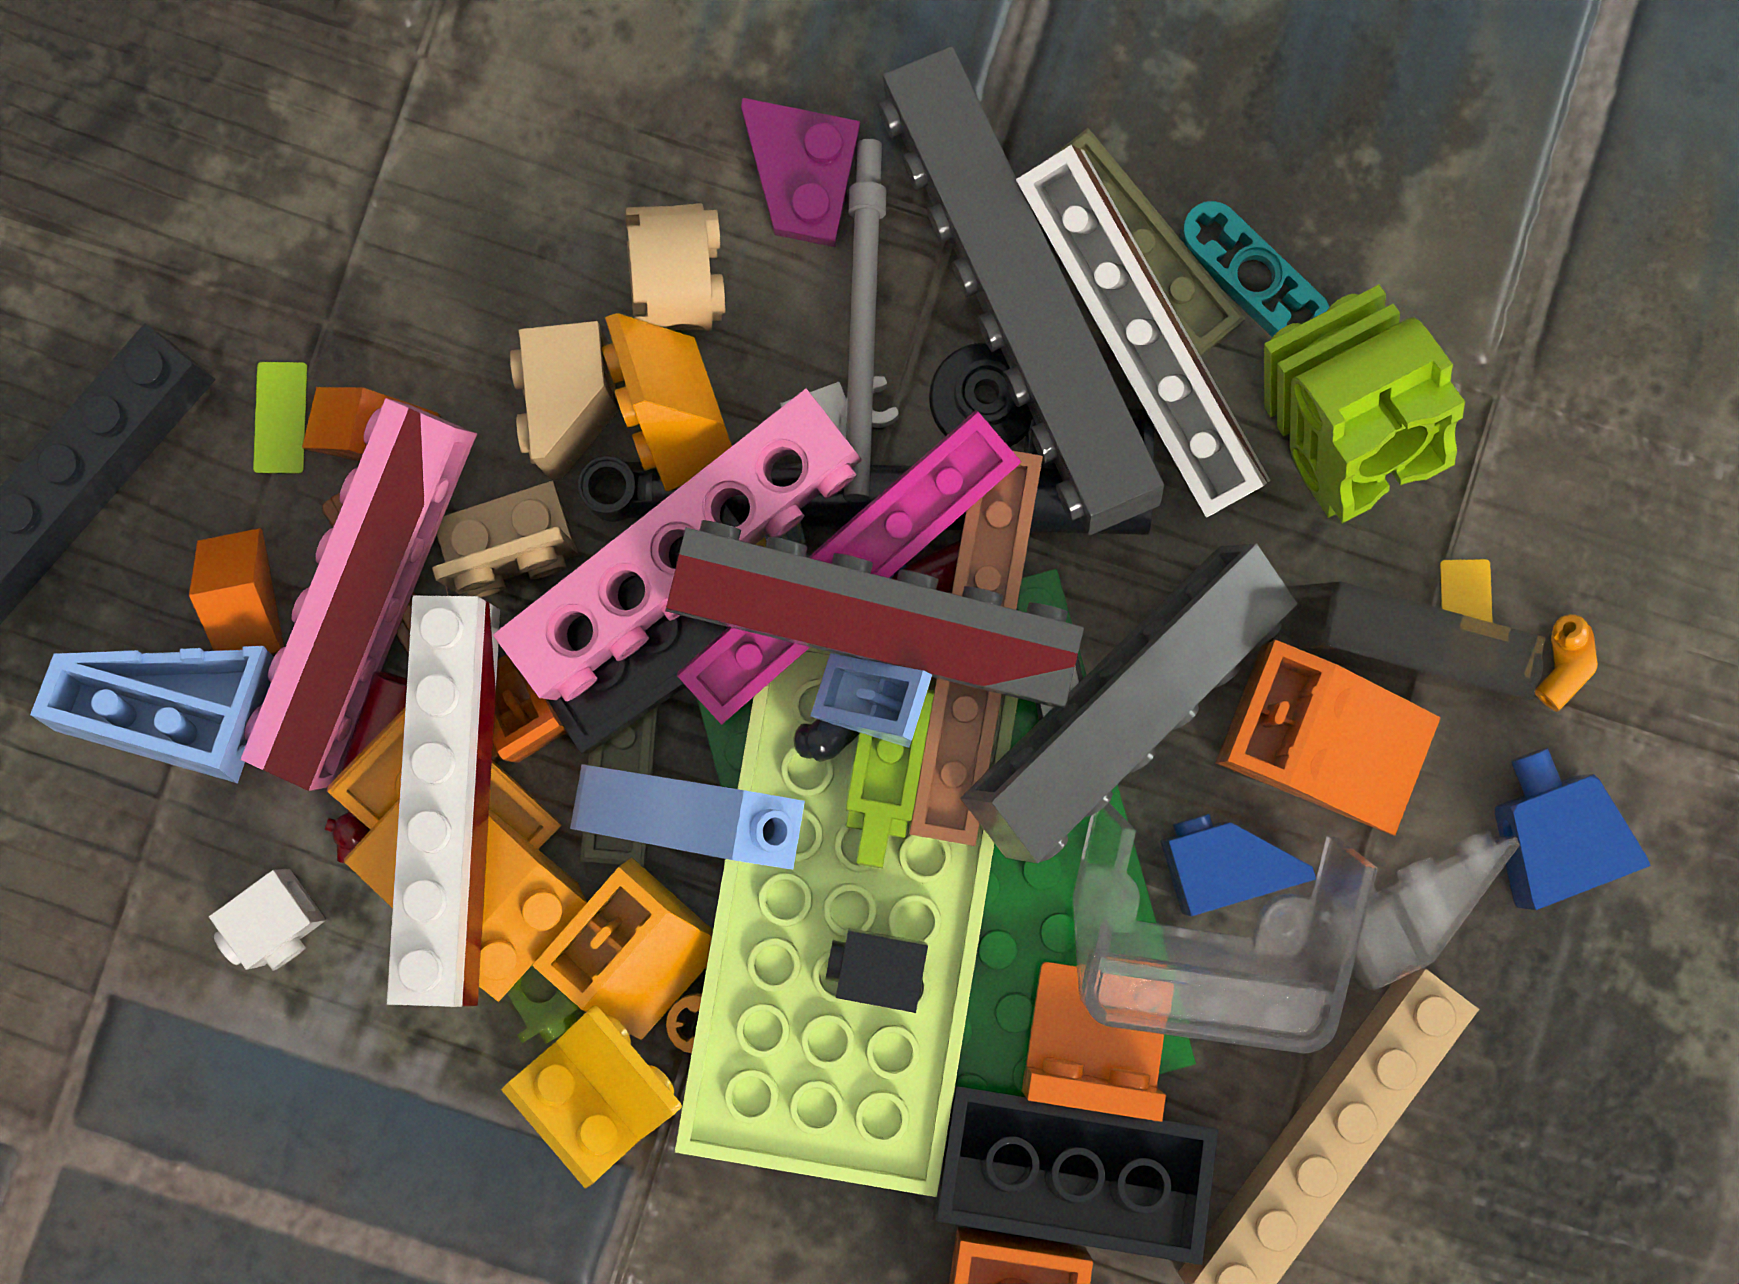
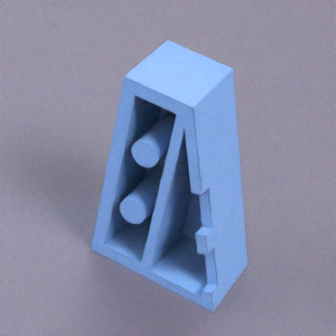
(161, 706)

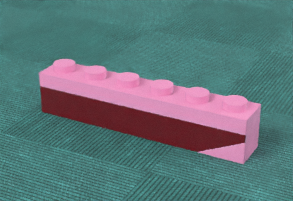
(356, 594)

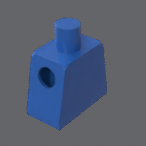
(1565, 833)

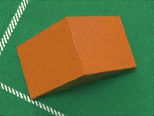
(340, 420)
(236, 592)
(521, 718)

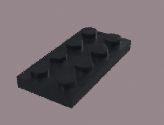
(644, 679)

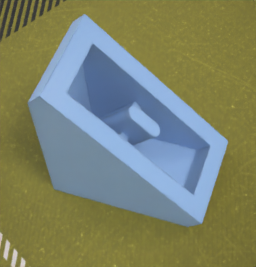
(871, 697)

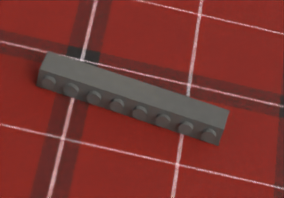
(1021, 292)

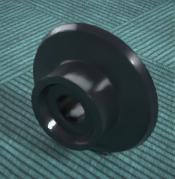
(954, 398)

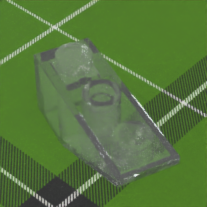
(1423, 911)

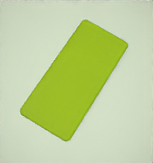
(280, 417)

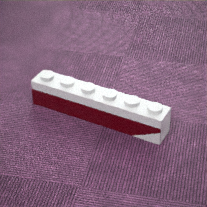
(1143, 330)
(444, 802)

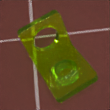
(546, 1018)

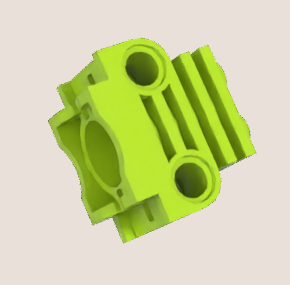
(1361, 401)

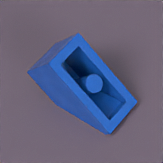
(1226, 865)

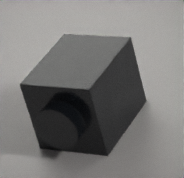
(878, 969)

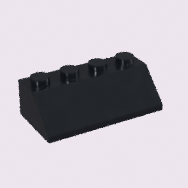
(1077, 1176)

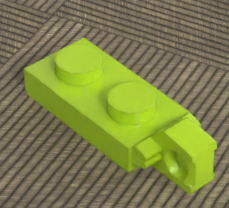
(885, 788)

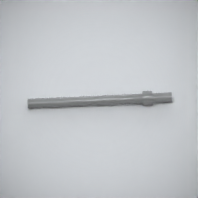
(866, 206)

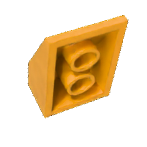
(524, 896)

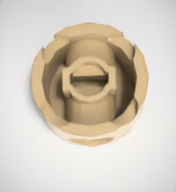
(672, 266)

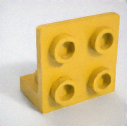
(592, 1096)

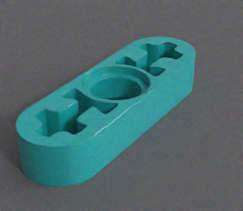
(1255, 248)

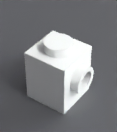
(266, 922)

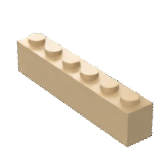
(1333, 1133)

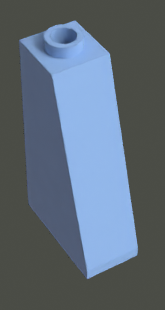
(688, 816)

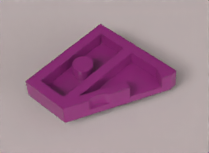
(802, 167)

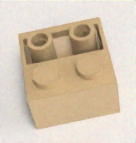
(564, 391)

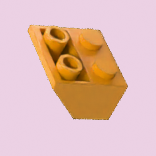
(667, 396)
(629, 950)

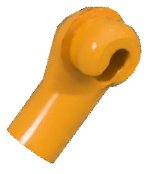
(1573, 661)

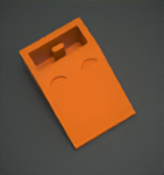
(1328, 736)

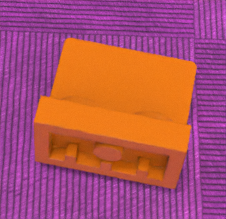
(1084, 1062)

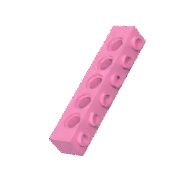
(538, 634)

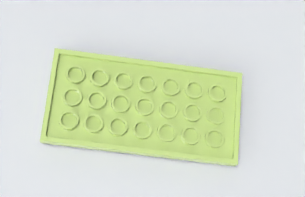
(776, 1059)

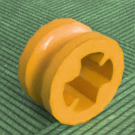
(673, 1022)

